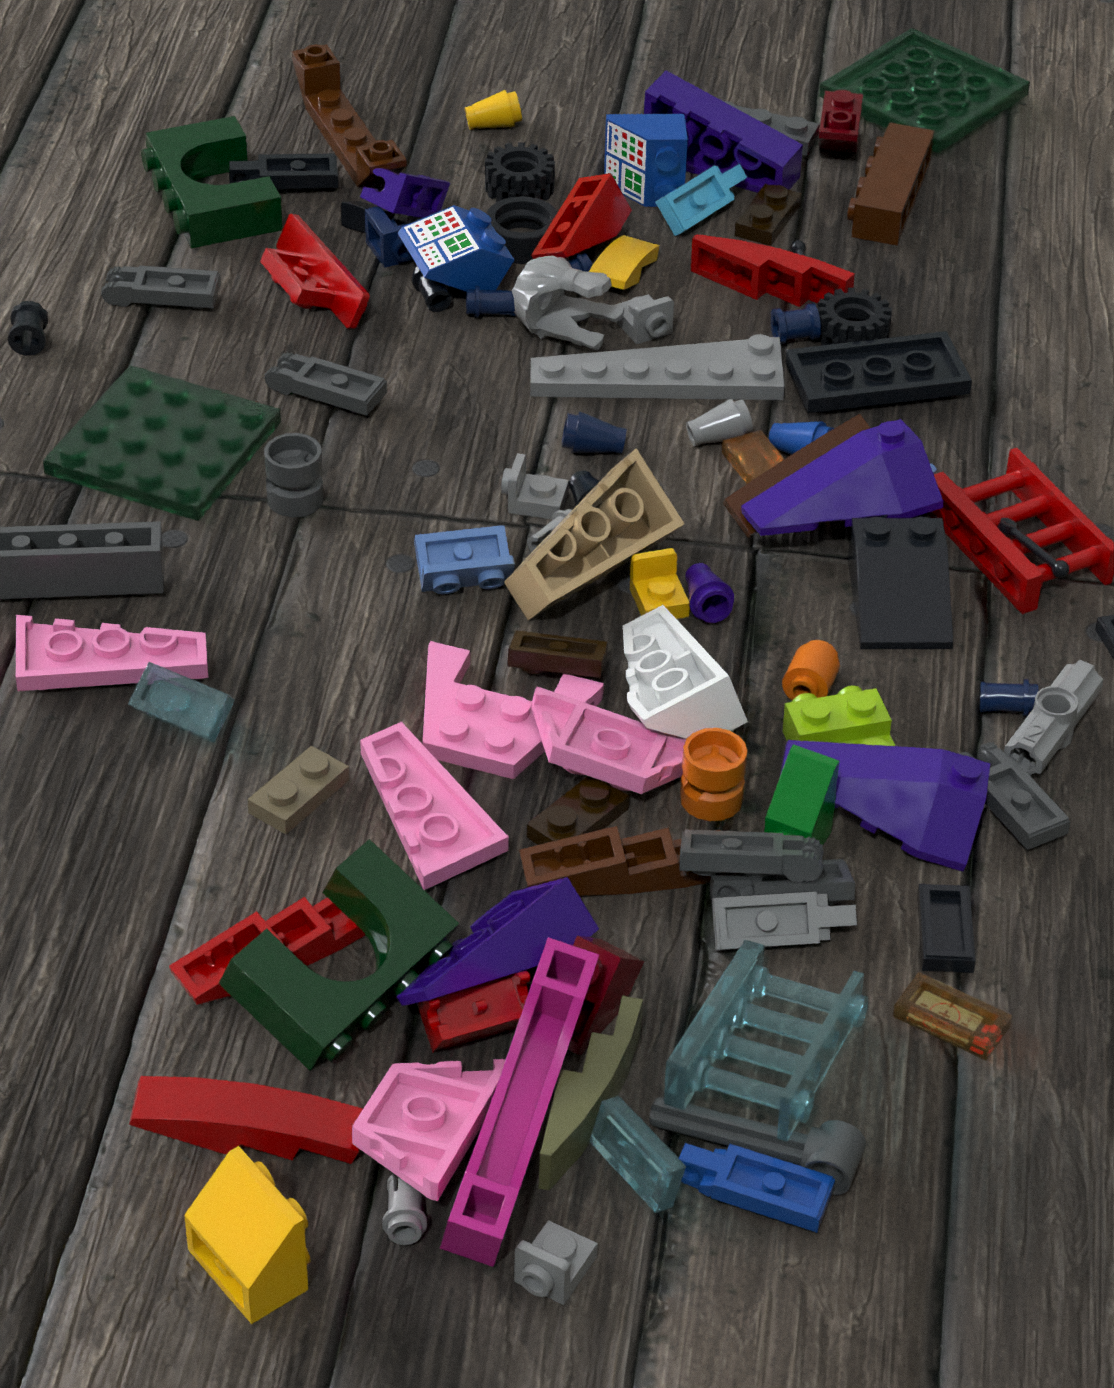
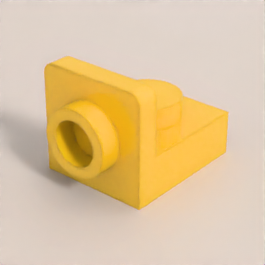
(656, 583)

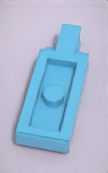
(699, 197)

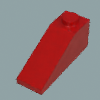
(587, 217)

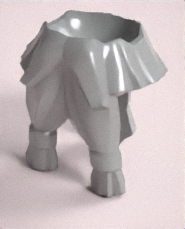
(550, 313)

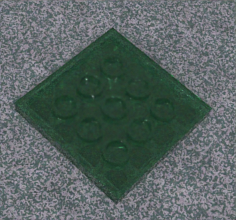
(928, 87)
(162, 442)

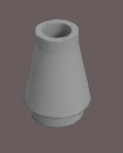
(720, 423)

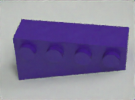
(726, 135)

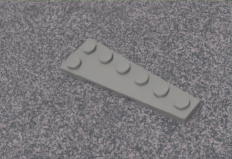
(690, 371)

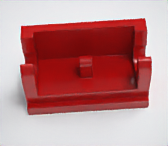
(475, 1011)

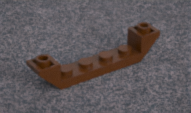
(338, 121)

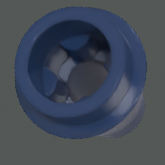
(591, 435)

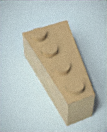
(610, 524)

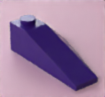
(864, 476)
(912, 793)
(506, 940)

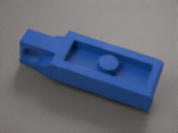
(759, 1184)

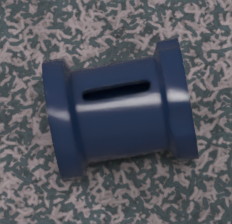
(796, 323)

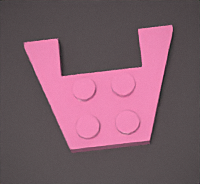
(483, 726)

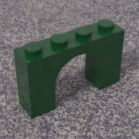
(207, 211)
(317, 1013)

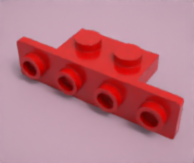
(314, 273)

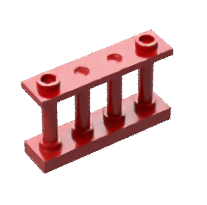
(1003, 558)

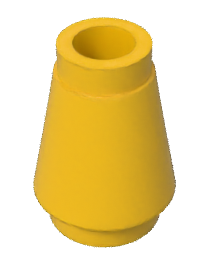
(495, 111)

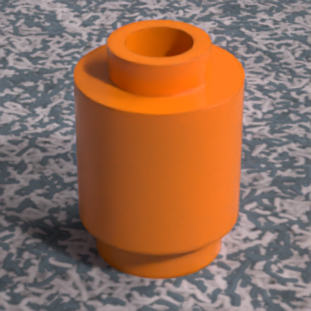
(811, 670)

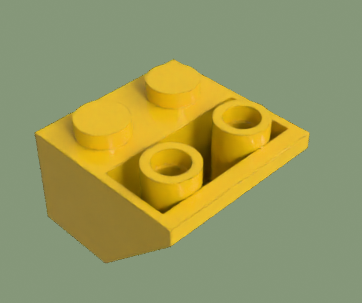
(249, 1237)

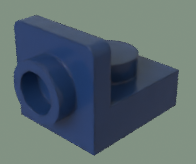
(384, 239)

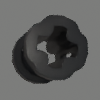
(28, 324)

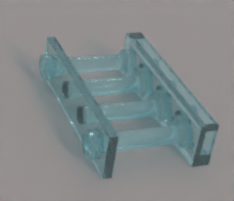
(730, 1007)

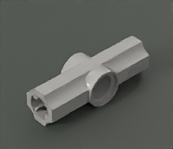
(1054, 716)

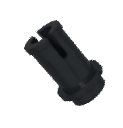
(434, 293)

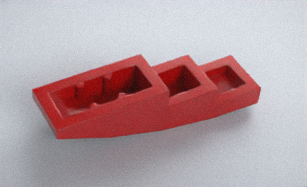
(766, 269)
(303, 928)
(253, 1115)

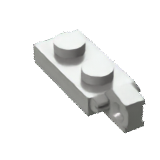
(777, 919)

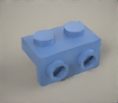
(463, 559)

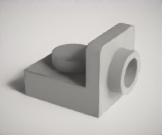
(647, 318)
(533, 494)
(553, 1262)

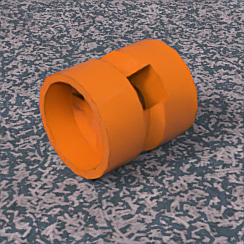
(713, 774)

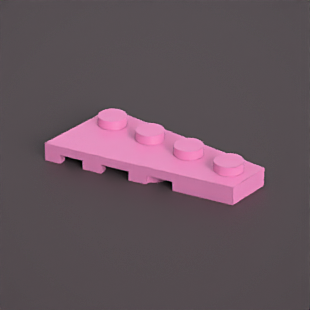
(86, 657)
(430, 810)

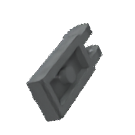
(161, 286)
(326, 382)
(1020, 800)
(751, 854)

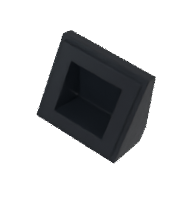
(354, 214)

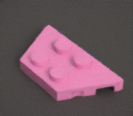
(605, 744)
(425, 1120)

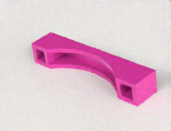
(519, 1103)

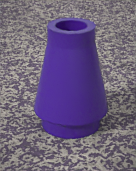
(708, 594)

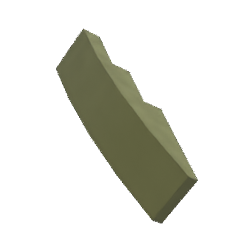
(581, 1094)

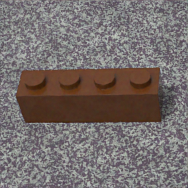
(891, 184)

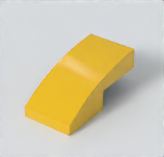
(624, 260)

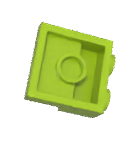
(842, 718)

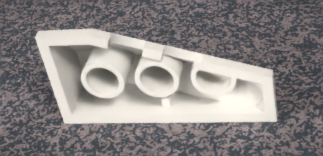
(675, 680)

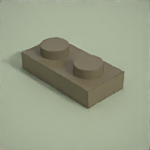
(298, 789)

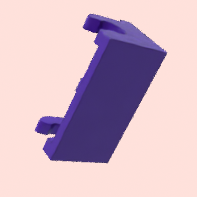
(408, 193)

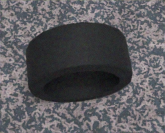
(521, 213)

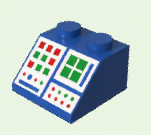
(646, 154)
(458, 248)

